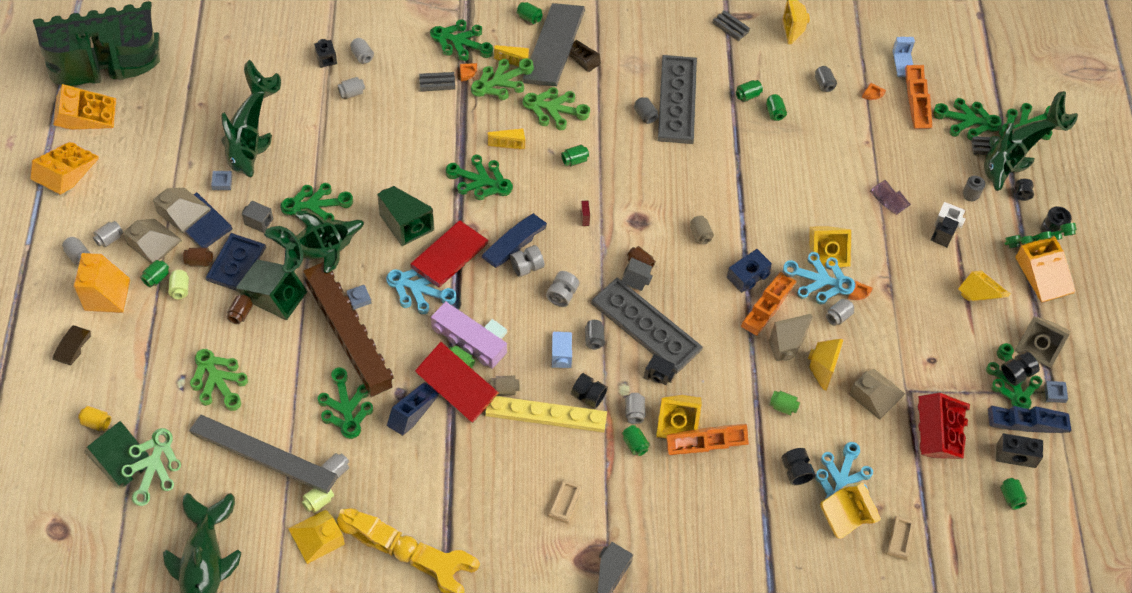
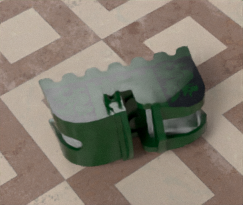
(120, 41)

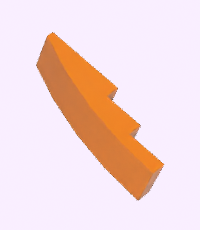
(918, 97)
(768, 304)
(707, 439)

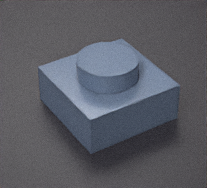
(221, 180)
(359, 297)
(1056, 391)

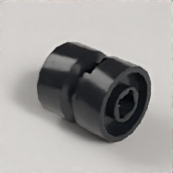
(1055, 217)
(1020, 367)
(589, 390)
(798, 466)

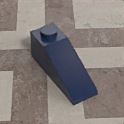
(411, 408)

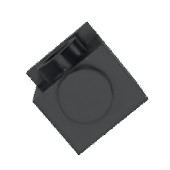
(323, 49)
(944, 232)
(660, 370)

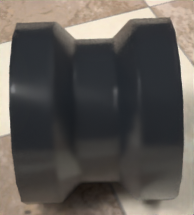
(1024, 189)

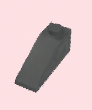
(613, 566)

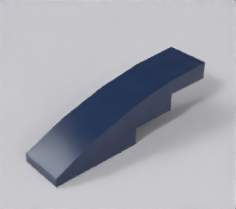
(514, 240)
(1029, 420)

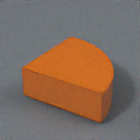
(467, 71)
(873, 92)
(860, 292)

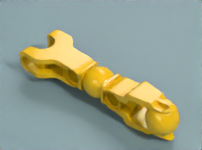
(423, 557)

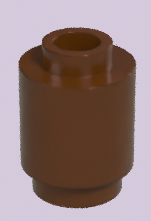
(641, 255)
(197, 257)
(239, 309)

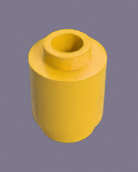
(94, 418)

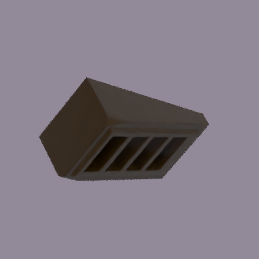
(588, 63)

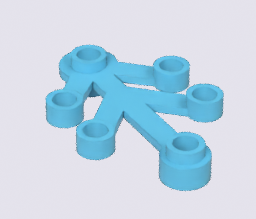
(821, 278)
(417, 287)
(842, 478)

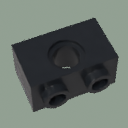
(1019, 450)

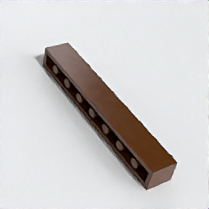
(348, 330)

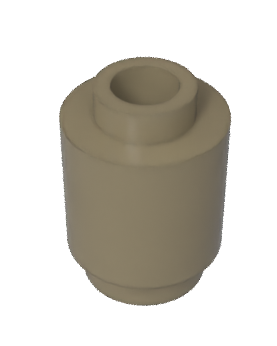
(701, 229)
(505, 385)

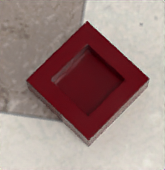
(585, 213)

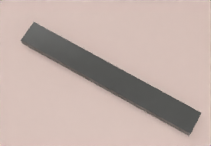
(264, 454)

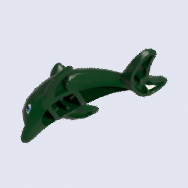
(242, 132)
(1009, 151)
(316, 241)
(201, 563)

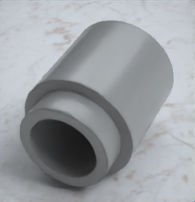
(361, 50)
(351, 87)
(107, 234)
(74, 248)
(840, 312)
(635, 408)
(337, 464)

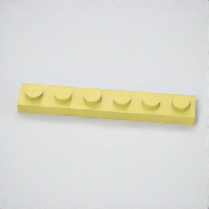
(547, 414)

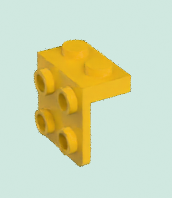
(849, 509)

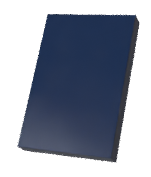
(208, 228)
(235, 261)

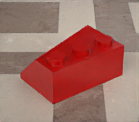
(942, 426)

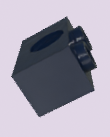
(753, 262)

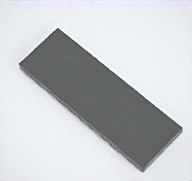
(554, 44)
(677, 99)
(646, 324)

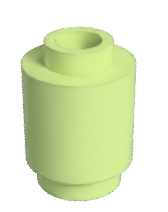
(178, 284)
(315, 500)

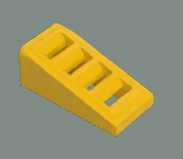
(512, 54)
(507, 139)

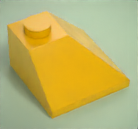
(794, 19)
(829, 243)
(981, 287)
(824, 360)
(678, 414)
(317, 536)

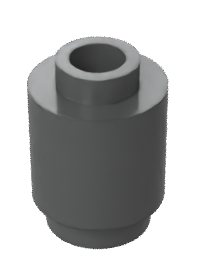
(825, 79)
(646, 110)
(973, 188)
(594, 334)

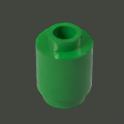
(529, 12)
(749, 90)
(776, 107)
(575, 155)
(154, 273)
(635, 440)
(1014, 493)

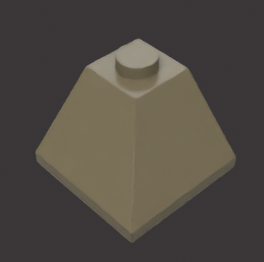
(180, 207)
(150, 239)
(788, 336)
(1043, 340)
(876, 393)

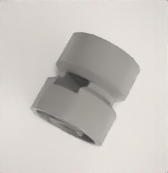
(533, 262)
(562, 289)

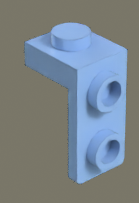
(902, 54)
(562, 350)

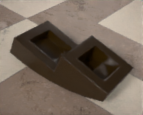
(70, 346)

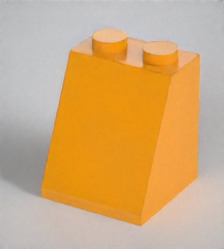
(101, 284)

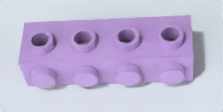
(468, 335)

